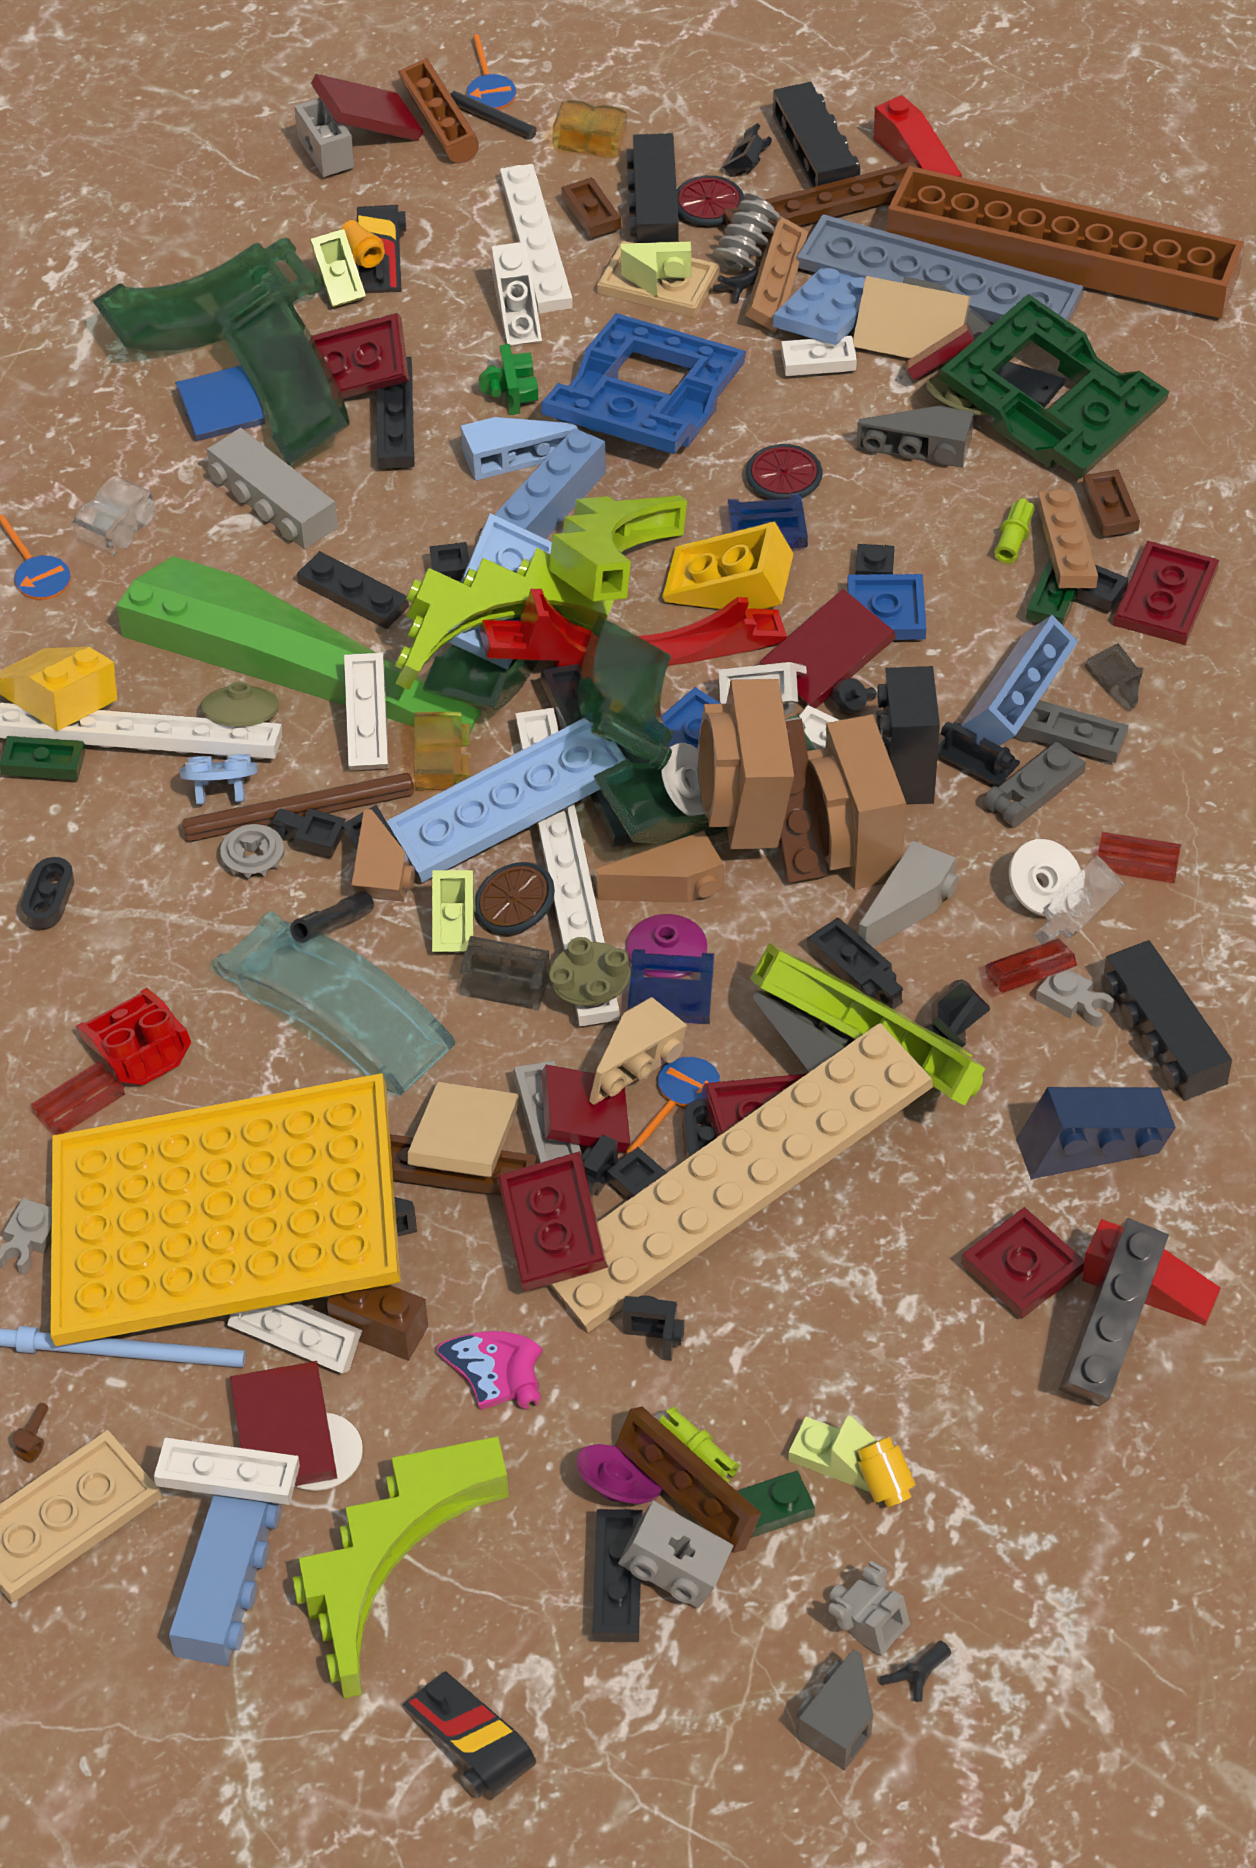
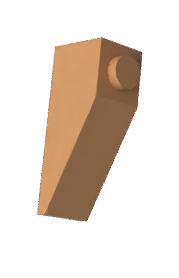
(666, 873)

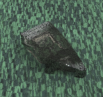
(1116, 674)

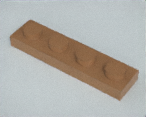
(776, 272)
(1066, 539)

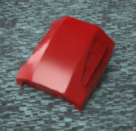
(138, 1038)

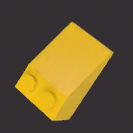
(730, 566)
(60, 684)

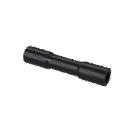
(321, 921)

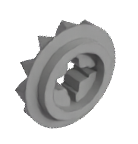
(252, 838)

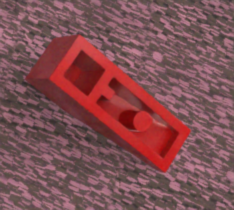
(909, 137)
(1175, 1284)

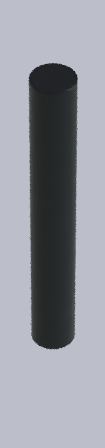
(494, 115)

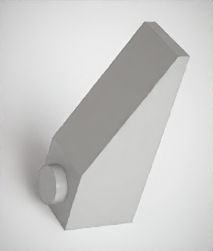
(910, 893)

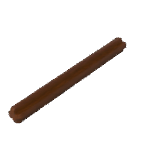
(324, 801)

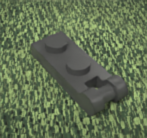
(1074, 731)
(1035, 784)

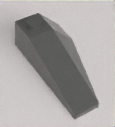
(802, 1030)

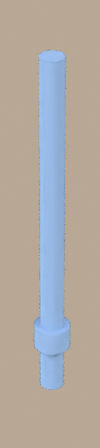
(29, 1339)

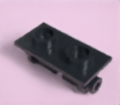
(983, 760)

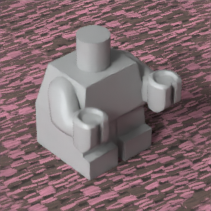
(870, 1610)

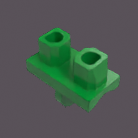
(504, 379)

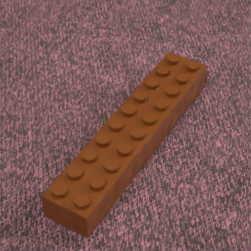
(1069, 241)

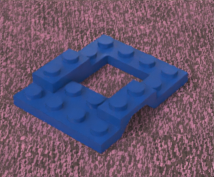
(636, 412)

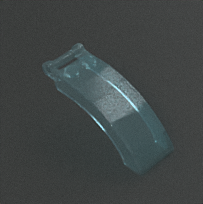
(340, 999)

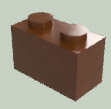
(386, 1315)

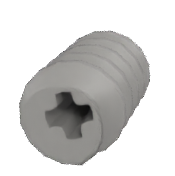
(745, 233)

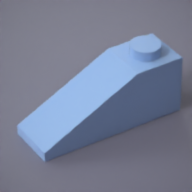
(509, 444)

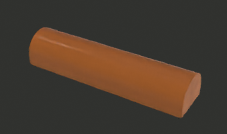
(440, 111)

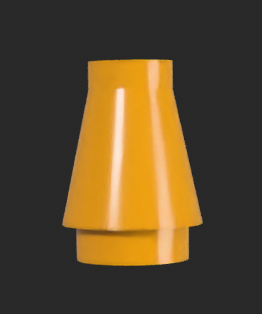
(364, 245)

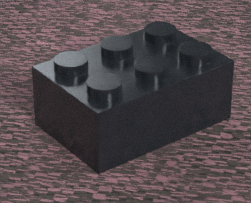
(910, 729)

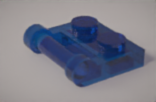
(786, 513)
(683, 997)

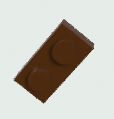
(591, 207)
(1110, 503)

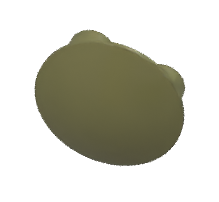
(589, 972)

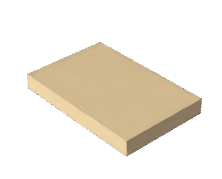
(674, 294)
(906, 317)
(463, 1129)

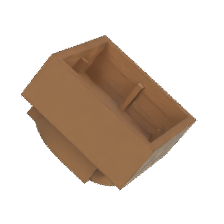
(746, 764)
(858, 801)

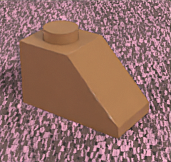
(381, 862)

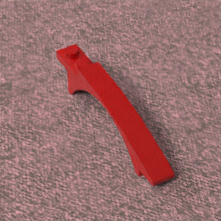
(550, 636)

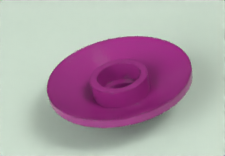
(683, 939)
(615, 1475)

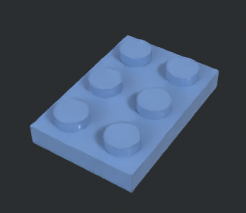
(823, 307)

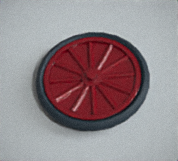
(705, 199)
(784, 471)

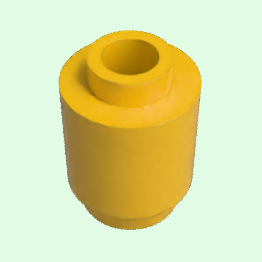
(886, 1472)

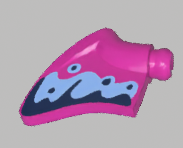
(496, 1366)

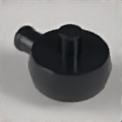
(851, 696)

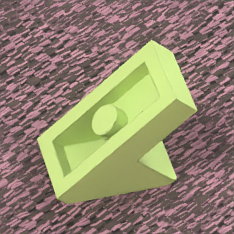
(652, 261)
(337, 268)
(452, 909)
(831, 1449)

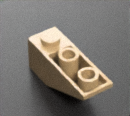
(641, 1043)

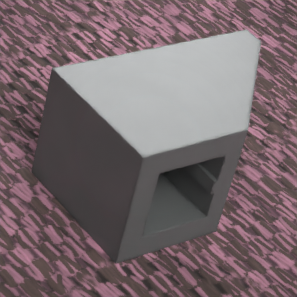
(840, 1715)

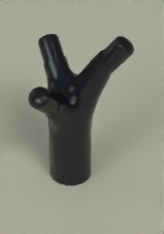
(736, 283)
(920, 1669)

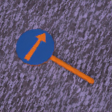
(490, 89)
(40, 575)
(679, 1084)

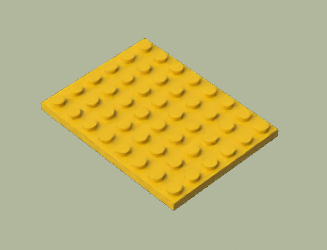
(222, 1210)

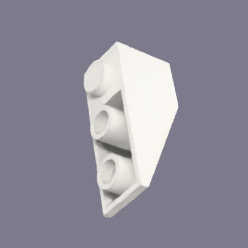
(515, 294)

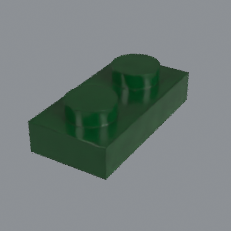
(1050, 599)
(42, 758)
(780, 1501)

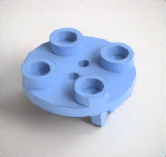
(203, 770)

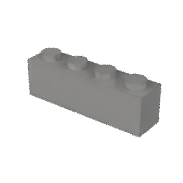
(272, 488)

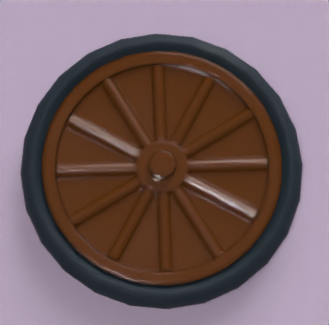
(514, 898)

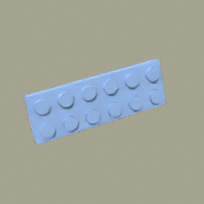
(503, 799)

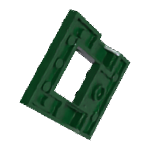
(1081, 424)

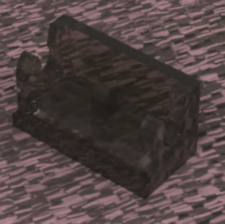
(504, 973)

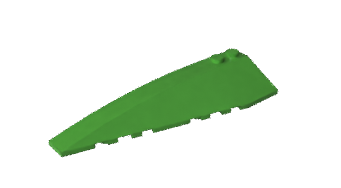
(257, 634)

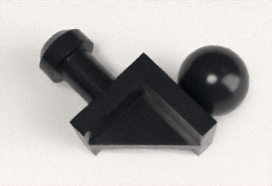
(956, 1012)

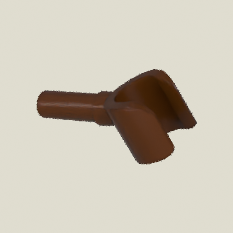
(26, 1441)

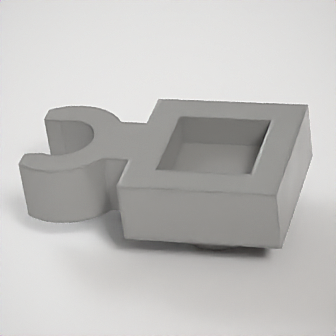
(1071, 993)
(26, 1231)

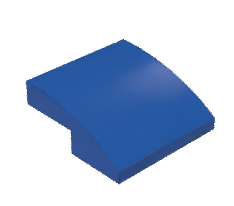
(220, 403)

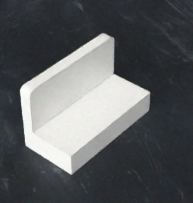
(785, 672)

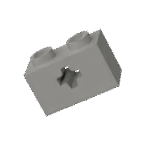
(324, 139)
(675, 1554)

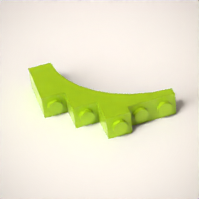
(602, 528)
(448, 608)
(856, 1013)
(422, 1495)

